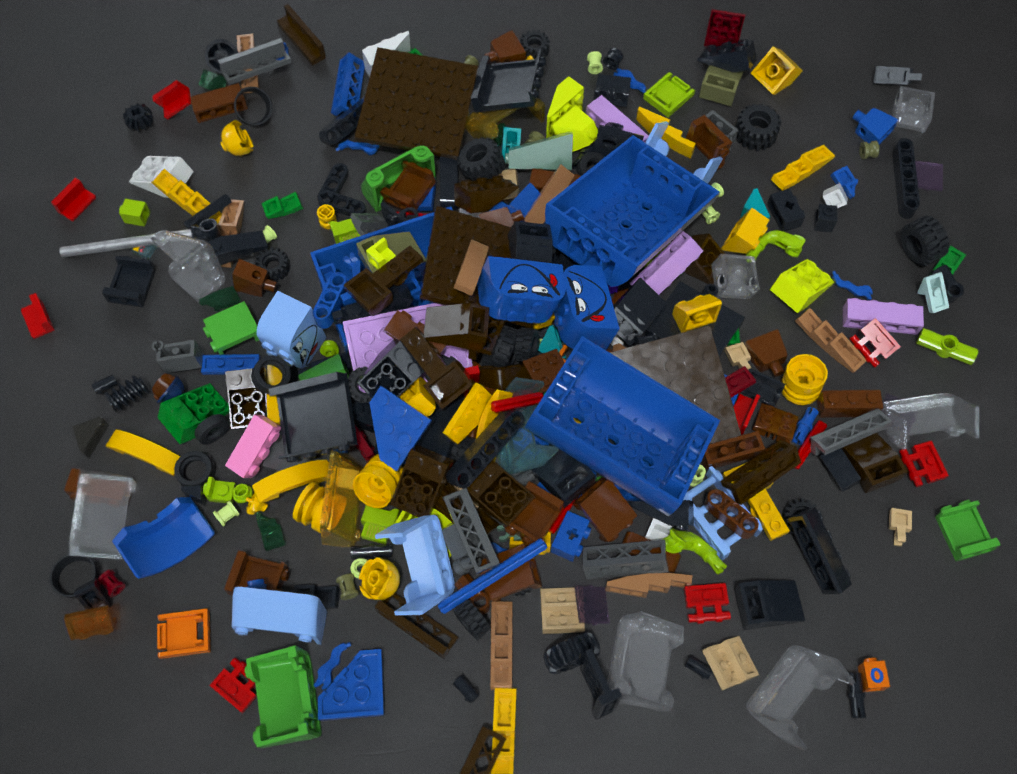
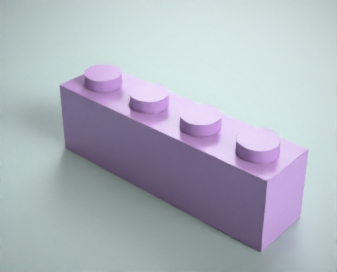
(602, 112)
(670, 263)
(892, 316)

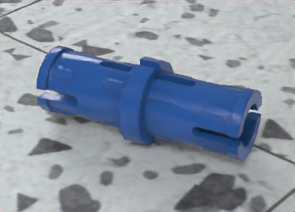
(805, 425)

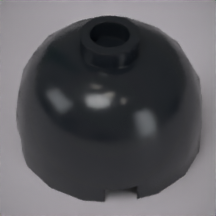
(218, 50)

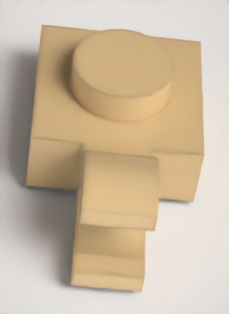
(738, 355)
(901, 522)

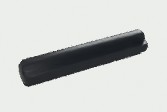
(208, 211)

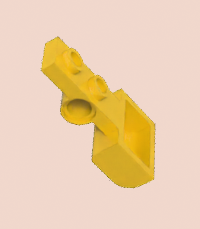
(765, 510)

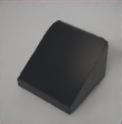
(195, 493)

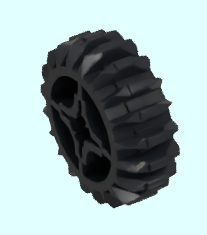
(570, 653)

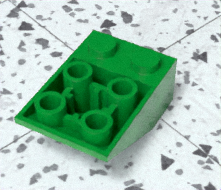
(188, 410)

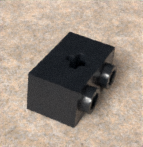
(786, 210)

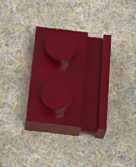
(366, 451)

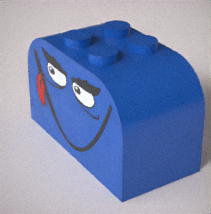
(521, 289)
(586, 308)

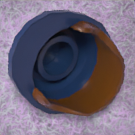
(167, 388)

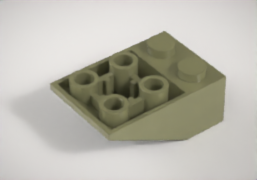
(720, 85)
(396, 243)

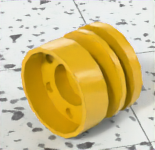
(804, 379)
(376, 483)
(309, 506)

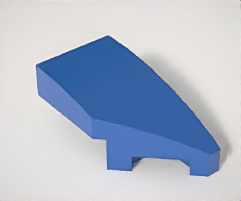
(846, 179)

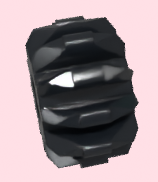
(138, 117)

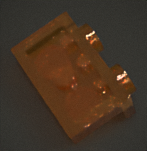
(90, 623)

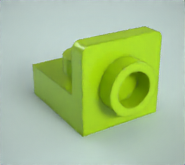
(218, 490)

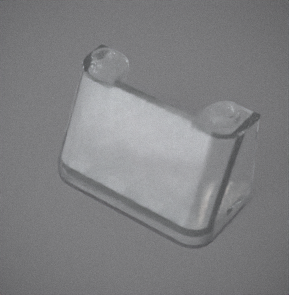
(193, 264)
(99, 513)
(643, 660)

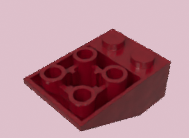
(723, 27)

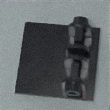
(613, 88)

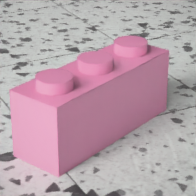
(253, 446)

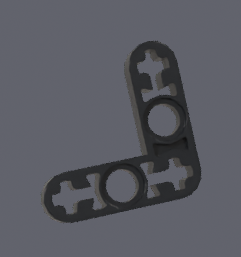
(333, 193)

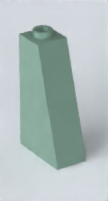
(543, 153)

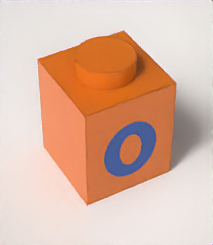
(874, 675)

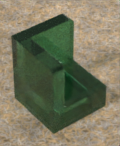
(211, 80)

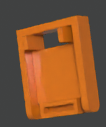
(180, 633)

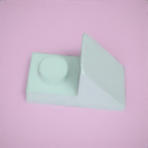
(935, 292)

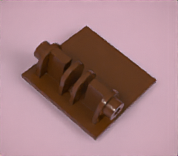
(544, 367)
(775, 422)

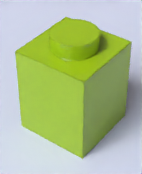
(134, 212)

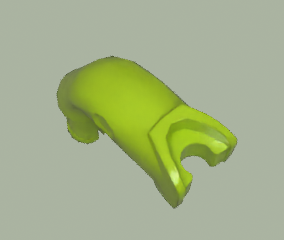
(790, 243)
(690, 541)

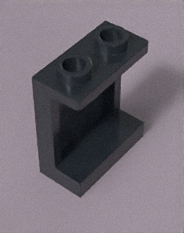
(130, 281)

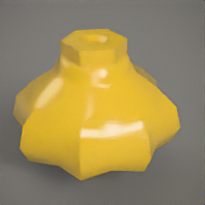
(254, 506)

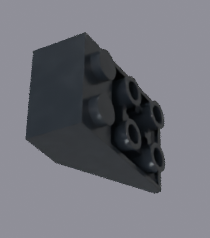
(730, 56)
(530, 242)
(637, 310)
(392, 369)
(564, 477)
(769, 603)

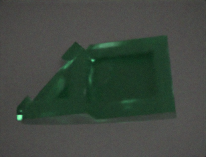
(221, 299)
(270, 532)

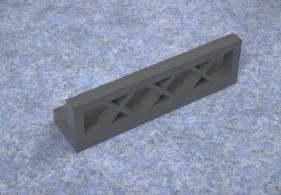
(253, 59)
(850, 432)
(478, 530)
(624, 563)

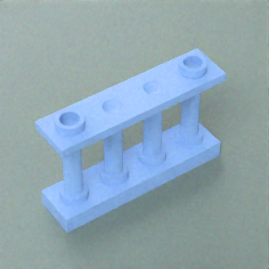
(709, 530)

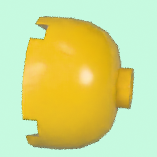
(235, 139)
(379, 579)

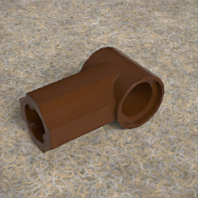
(465, 580)

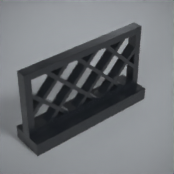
(605, 699)

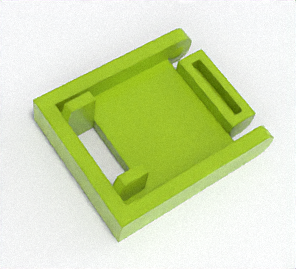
(671, 93)

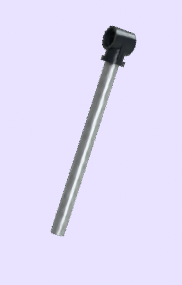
(205, 231)

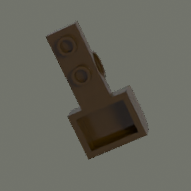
(372, 289)
(446, 381)

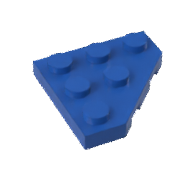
(395, 427)
(355, 690)

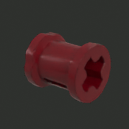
(111, 583)

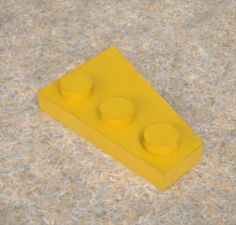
(468, 414)

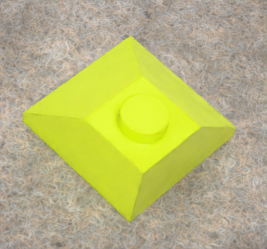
(578, 123)

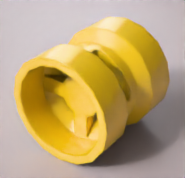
(325, 215)

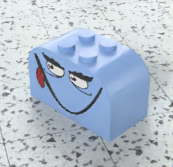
(290, 331)

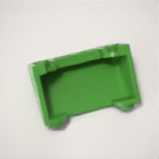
(388, 173)
(284, 697)

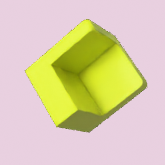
(379, 254)

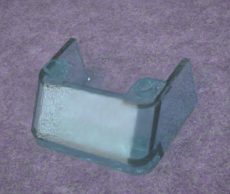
(521, 450)

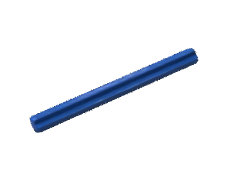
(492, 576)

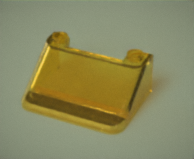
(484, 123)
(340, 503)

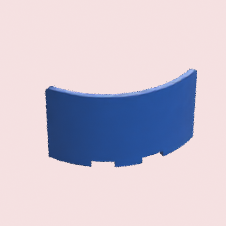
(166, 540)

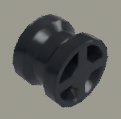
(613, 58)

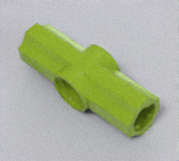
(956, 349)

